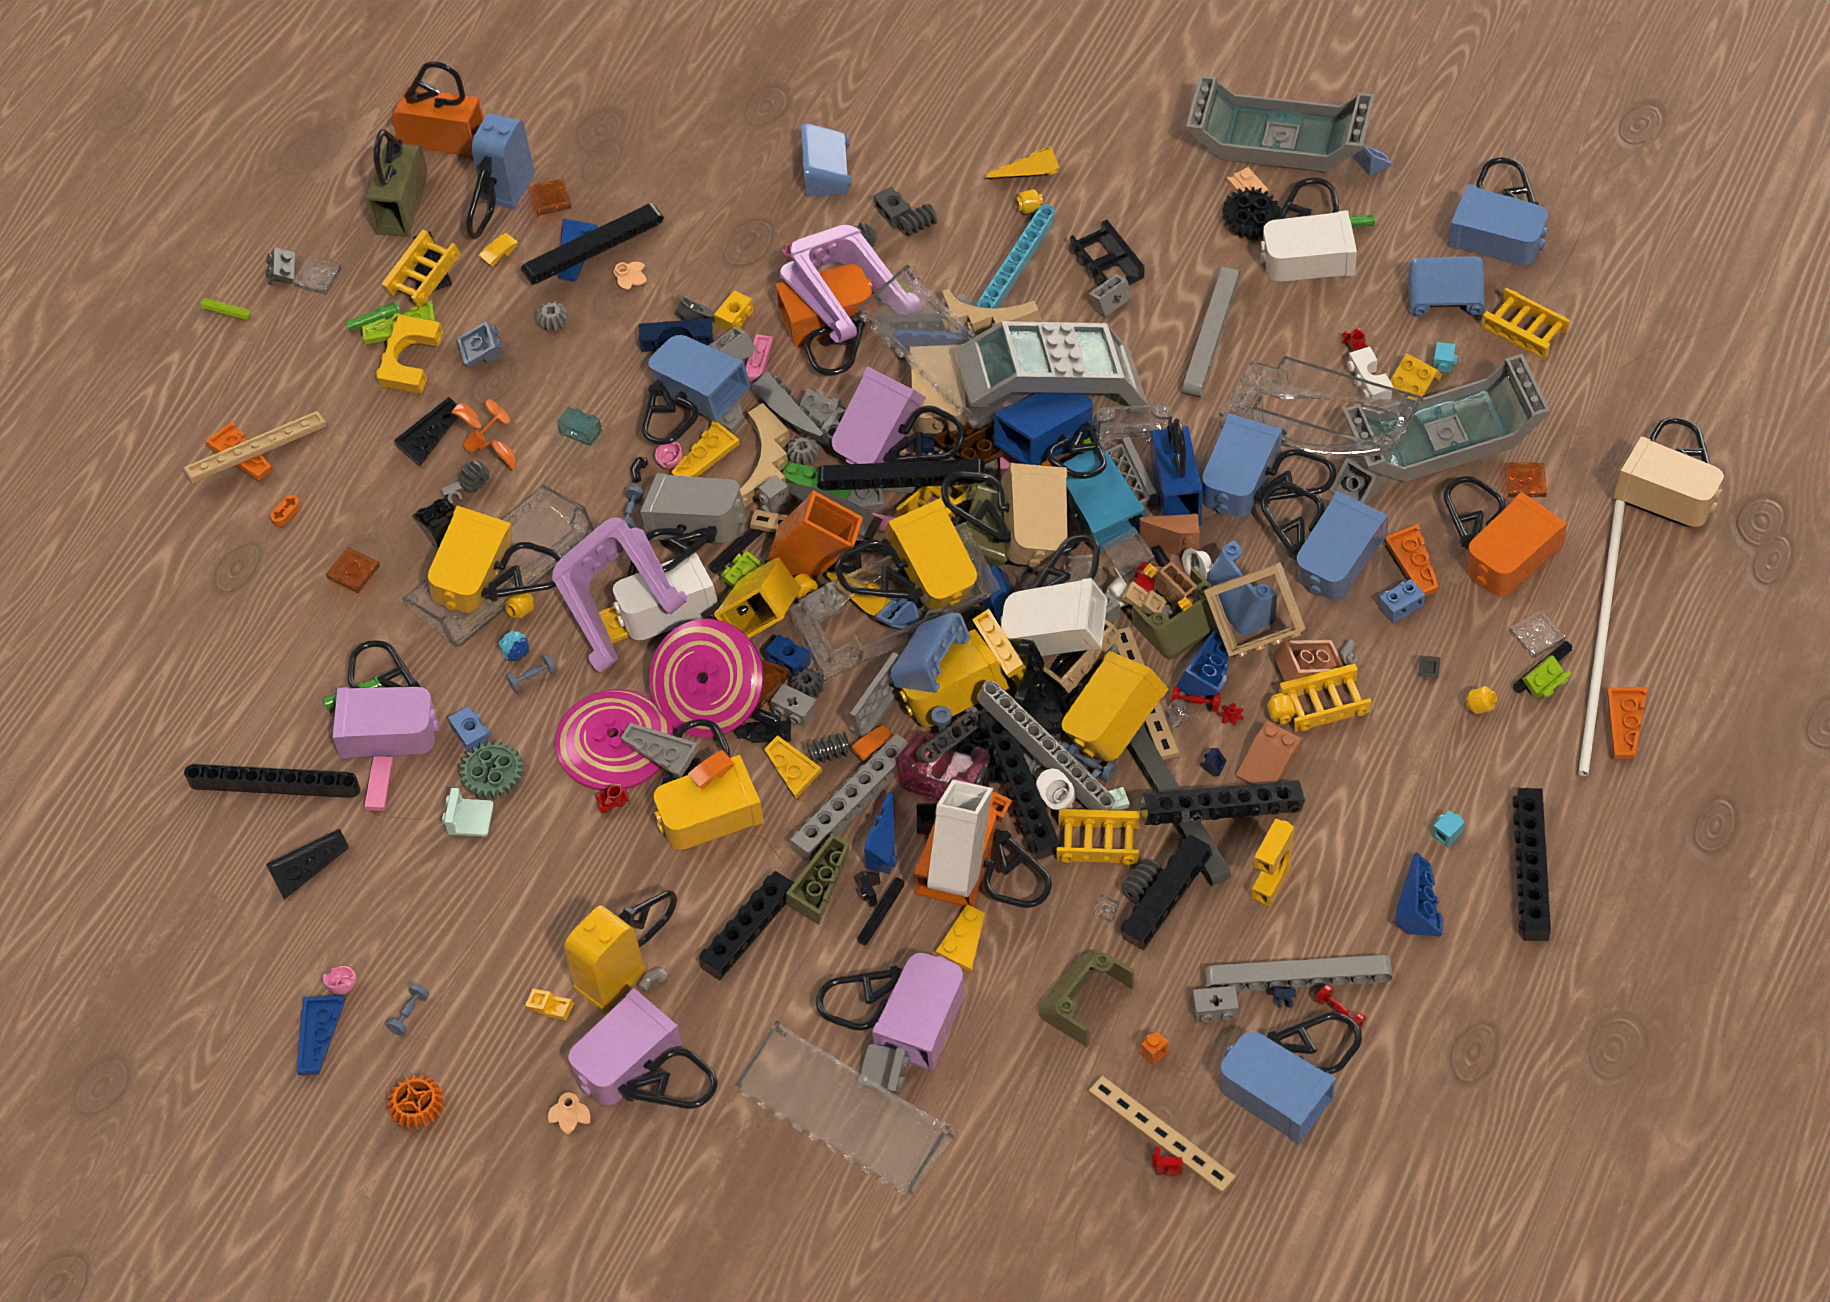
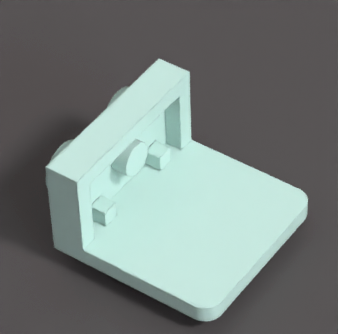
(467, 816)

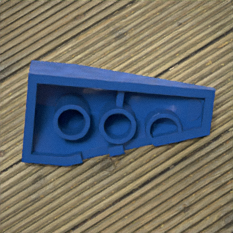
(996, 602)
(1208, 668)
(880, 844)
(1417, 902)

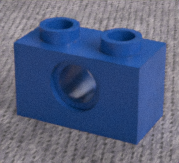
(781, 647)

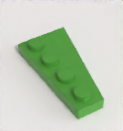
(807, 476)

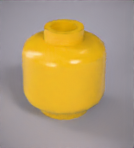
(1029, 201)
(806, 584)
(519, 605)
(1481, 700)
(1281, 708)

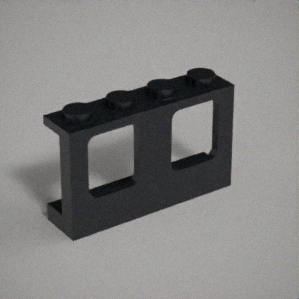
(1118, 254)

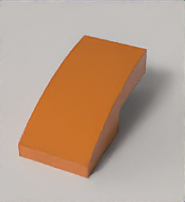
(871, 742)
(710, 768)

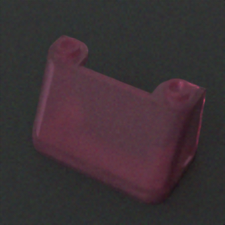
(935, 777)

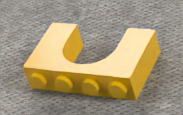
(405, 333)
(1273, 861)

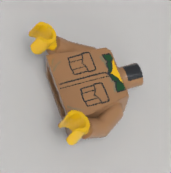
(1172, 585)

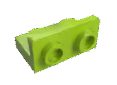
(743, 565)
(1546, 678)

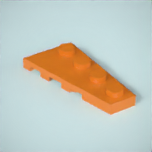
(231, 436)
(1410, 553)
(1625, 715)

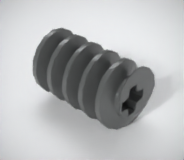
(917, 219)
(828, 748)
(1140, 880)

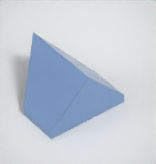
(1372, 160)
(899, 613)

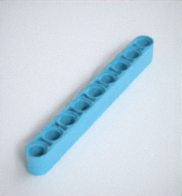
(1018, 258)

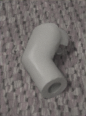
(1346, 653)
(650, 976)

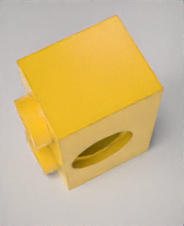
(733, 311)

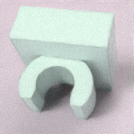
(1121, 799)

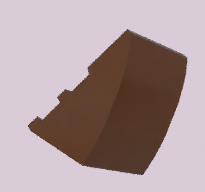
(976, 445)

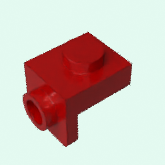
(1166, 1165)

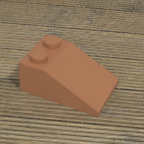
(1171, 532)
(1306, 658)
(1270, 755)

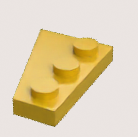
(792, 765)
(963, 938)

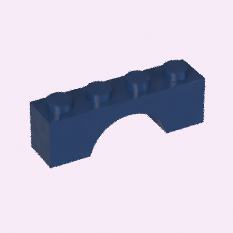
(656, 334)

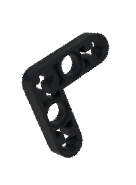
(1034, 668)

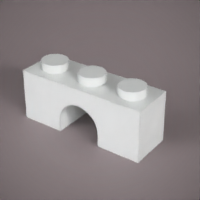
(1365, 362)

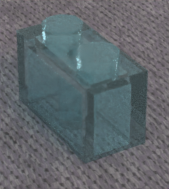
(579, 426)

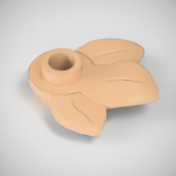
(630, 274)
(569, 1115)

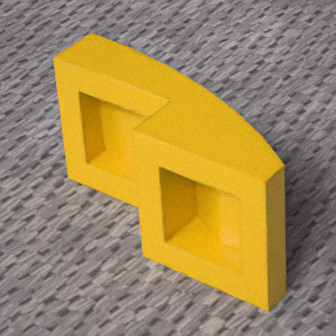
(495, 250)
(549, 1005)

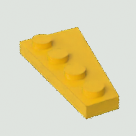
(710, 449)

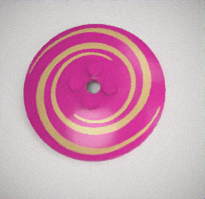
(732, 673)
(592, 755)

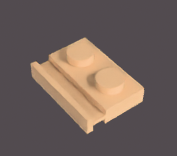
(1244, 179)

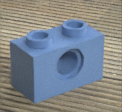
(463, 722)

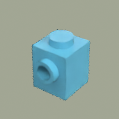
(1445, 357)
(1448, 828)

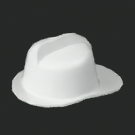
(1198, 559)
(1118, 588)
(1056, 789)

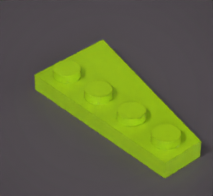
(382, 329)

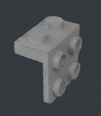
(819, 405)
(886, 1066)

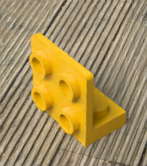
(1414, 376)

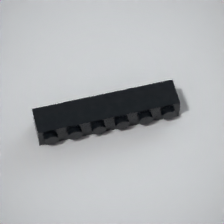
(1166, 891)

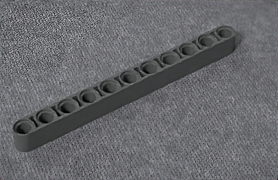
(1163, 781)

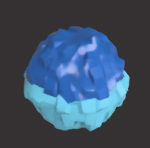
(514, 646)

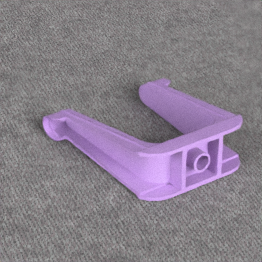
(836, 244)
(591, 556)

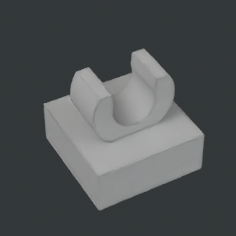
(450, 490)

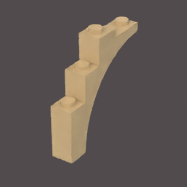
(984, 318)
(773, 458)

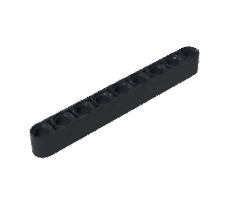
(592, 243)
(896, 474)
(206, 780)

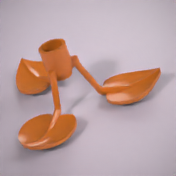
(476, 440)

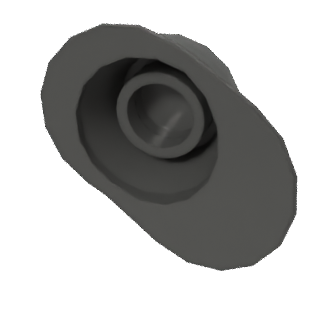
(691, 310)

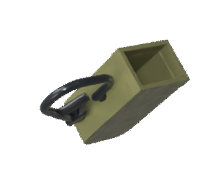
(396, 185)

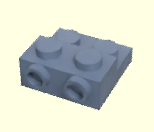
(480, 344)

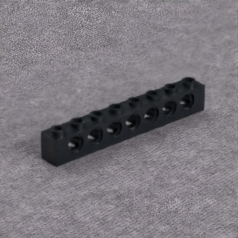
(1222, 802)
(1039, 846)
(1539, 928)

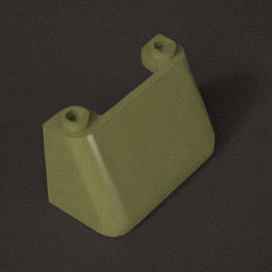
(992, 551)

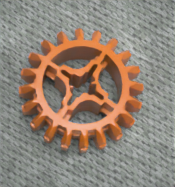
(425, 1093)

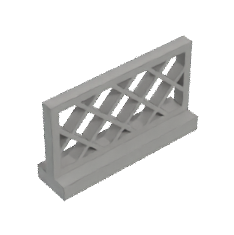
(1137, 468)
(875, 700)

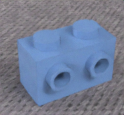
(1401, 600)

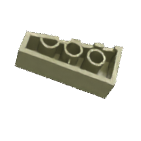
(816, 883)

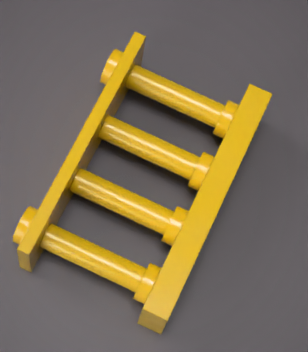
(411, 258)
(1518, 336)
(921, 496)
(1000, 646)
(1321, 681)
(1103, 819)

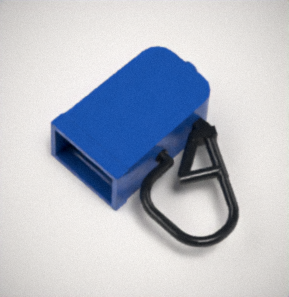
(1046, 427)
(1176, 471)

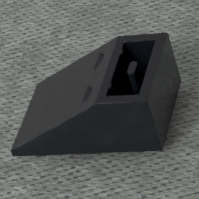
(435, 520)

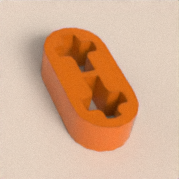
(284, 510)

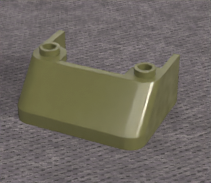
(1182, 631)
(1059, 1006)

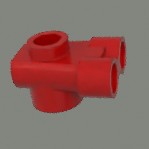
(1354, 339)
(612, 798)

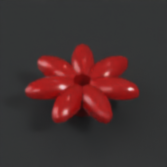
(1231, 714)

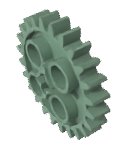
(491, 770)

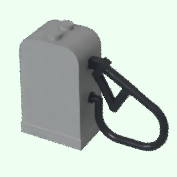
(692, 510)

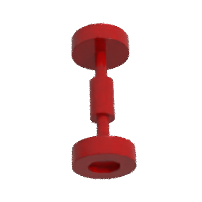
(1197, 699)
(1325, 995)

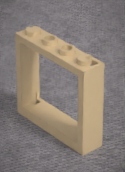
(1223, 624)
(1086, 661)

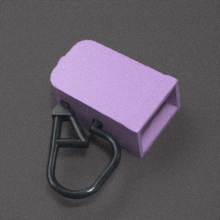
(879, 420)
(383, 719)
(918, 1010)
(625, 1049)

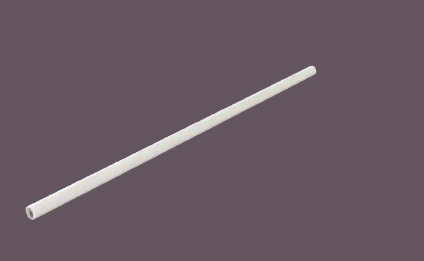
(1601, 639)

